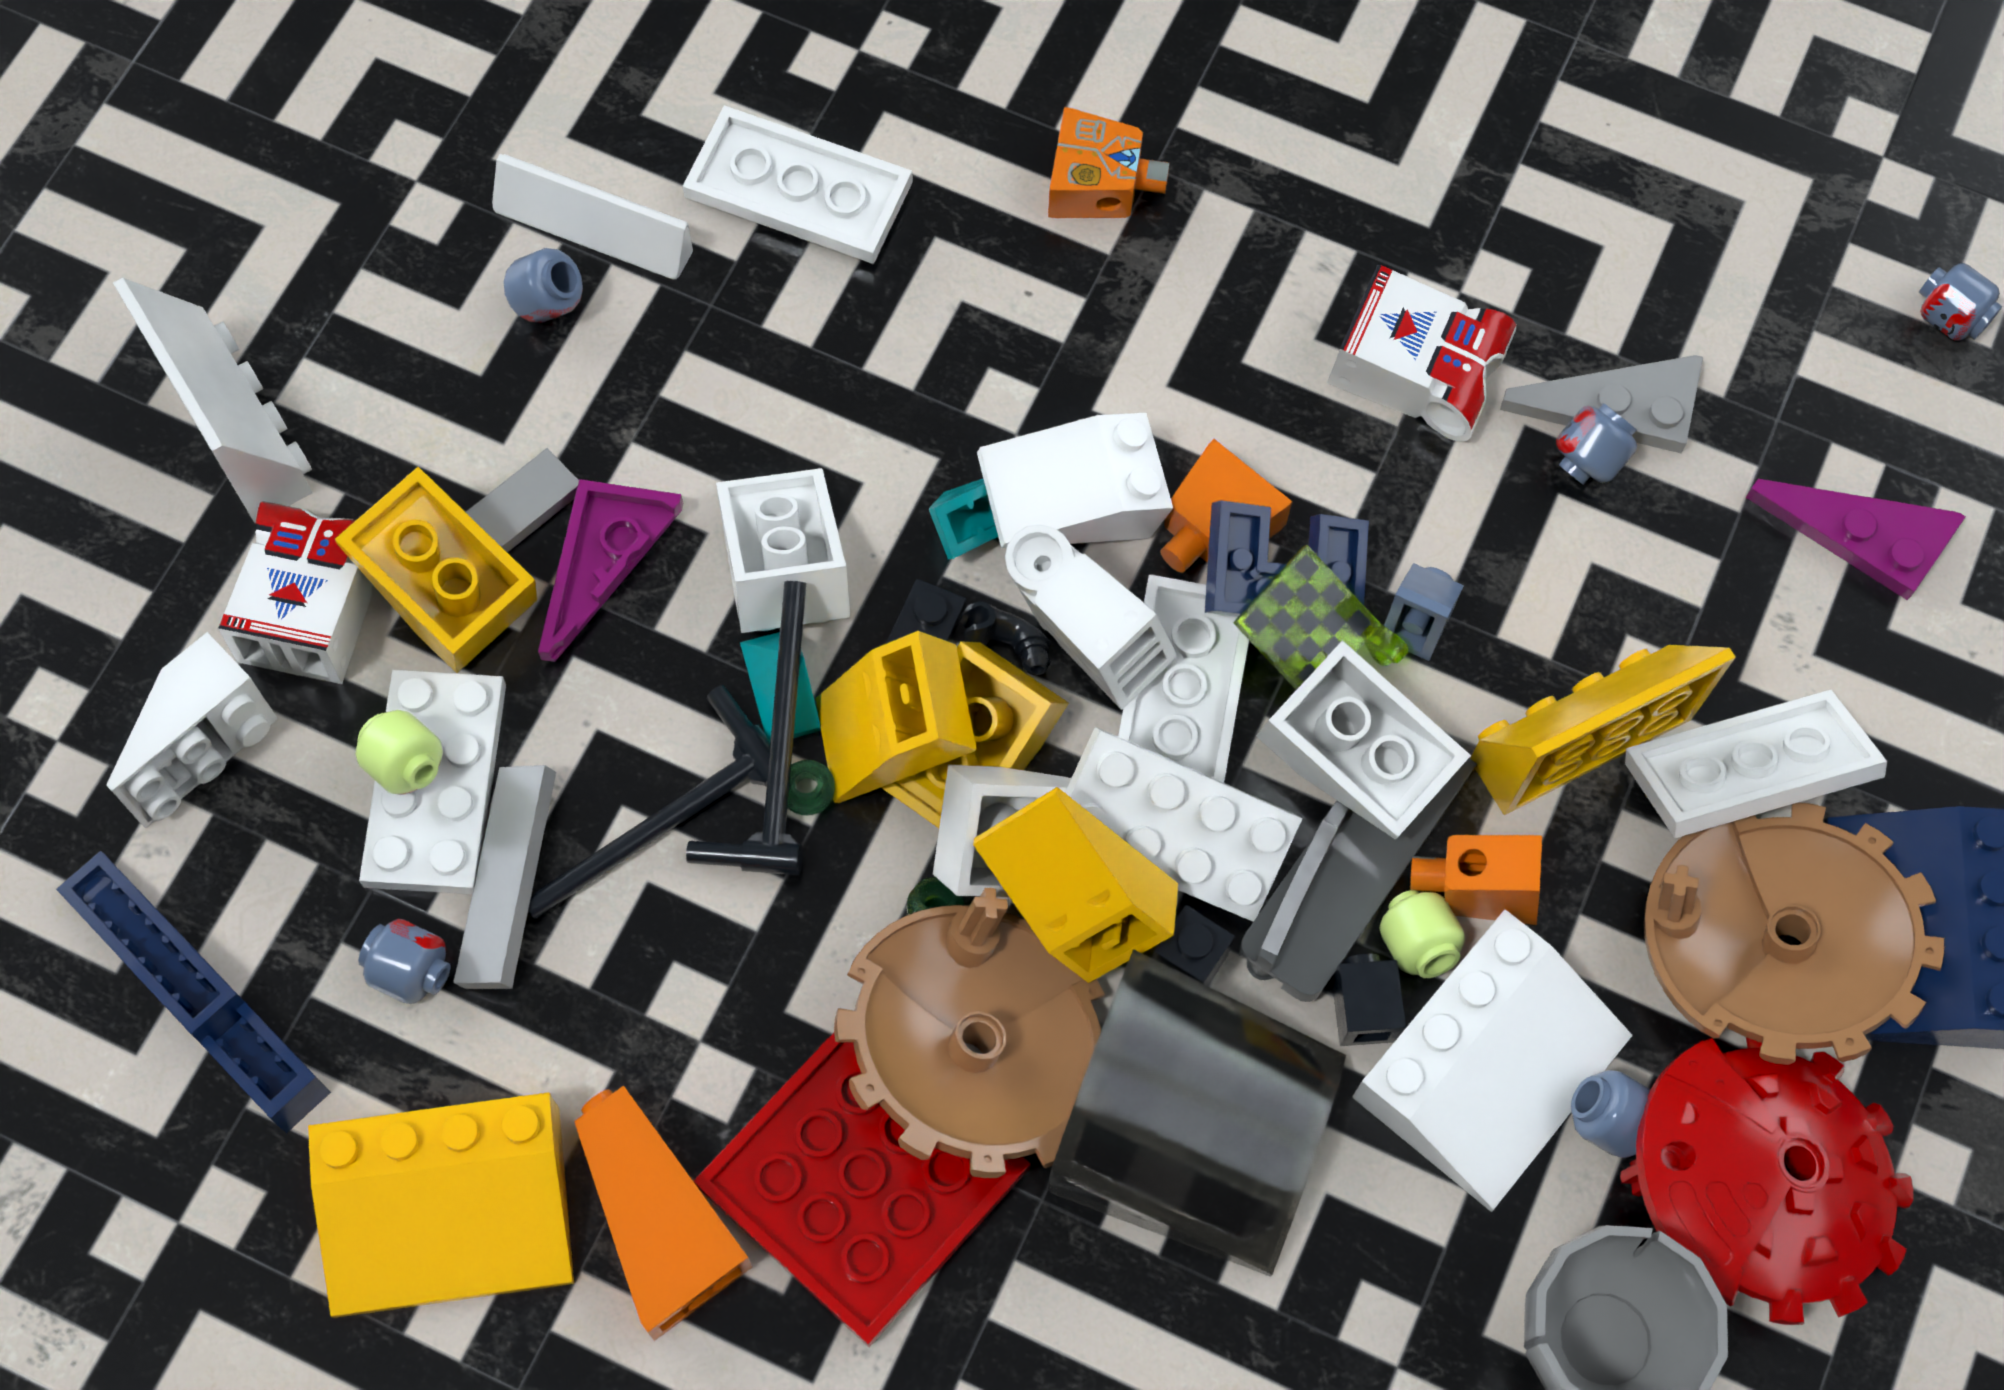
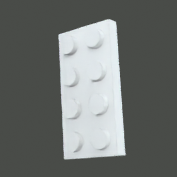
(798, 184)
(1194, 700)
(1754, 763)
(1186, 823)
(438, 832)

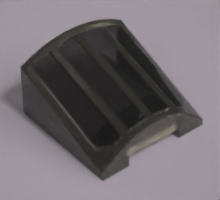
(1197, 1117)

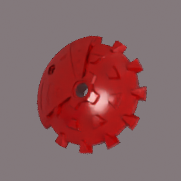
(1720, 1185)

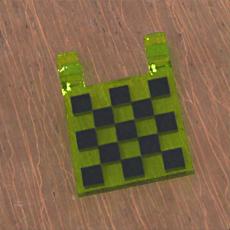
(1308, 615)

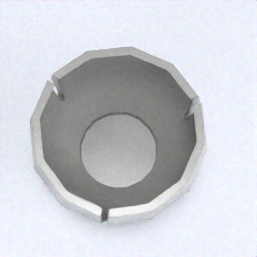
(1625, 1315)

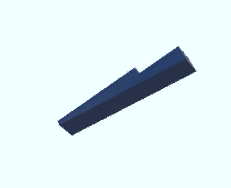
(194, 992)

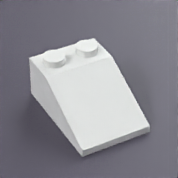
(1082, 478)
(779, 533)
(1363, 742)
(972, 804)

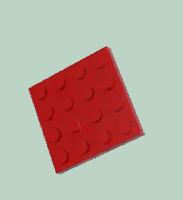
(842, 1198)

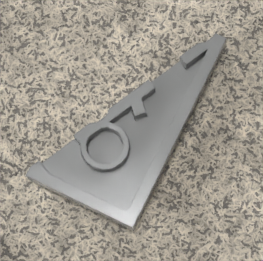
(1649, 396)

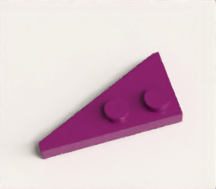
(1878, 536)
(603, 543)

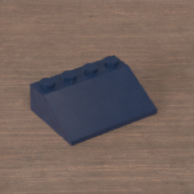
(1964, 865)

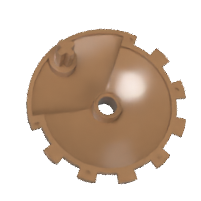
(1745, 883)
(979, 982)

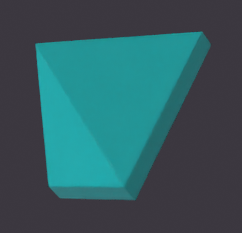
(963, 518)
(761, 663)

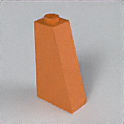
(660, 1222)

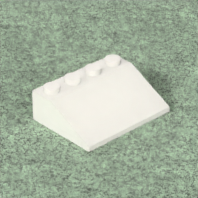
(220, 397)
(1493, 1061)

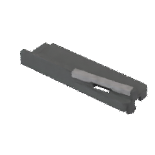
(1342, 886)

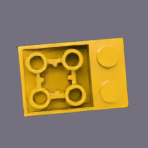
(895, 715)
(1079, 884)

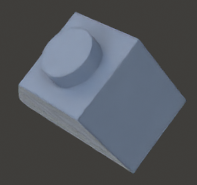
(1423, 608)

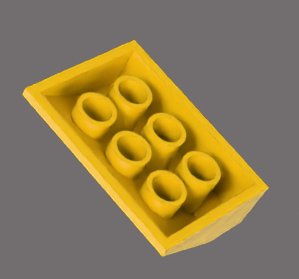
(1596, 722)
(441, 1204)

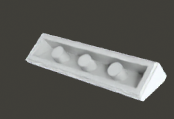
(591, 217)

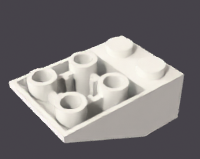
(188, 730)

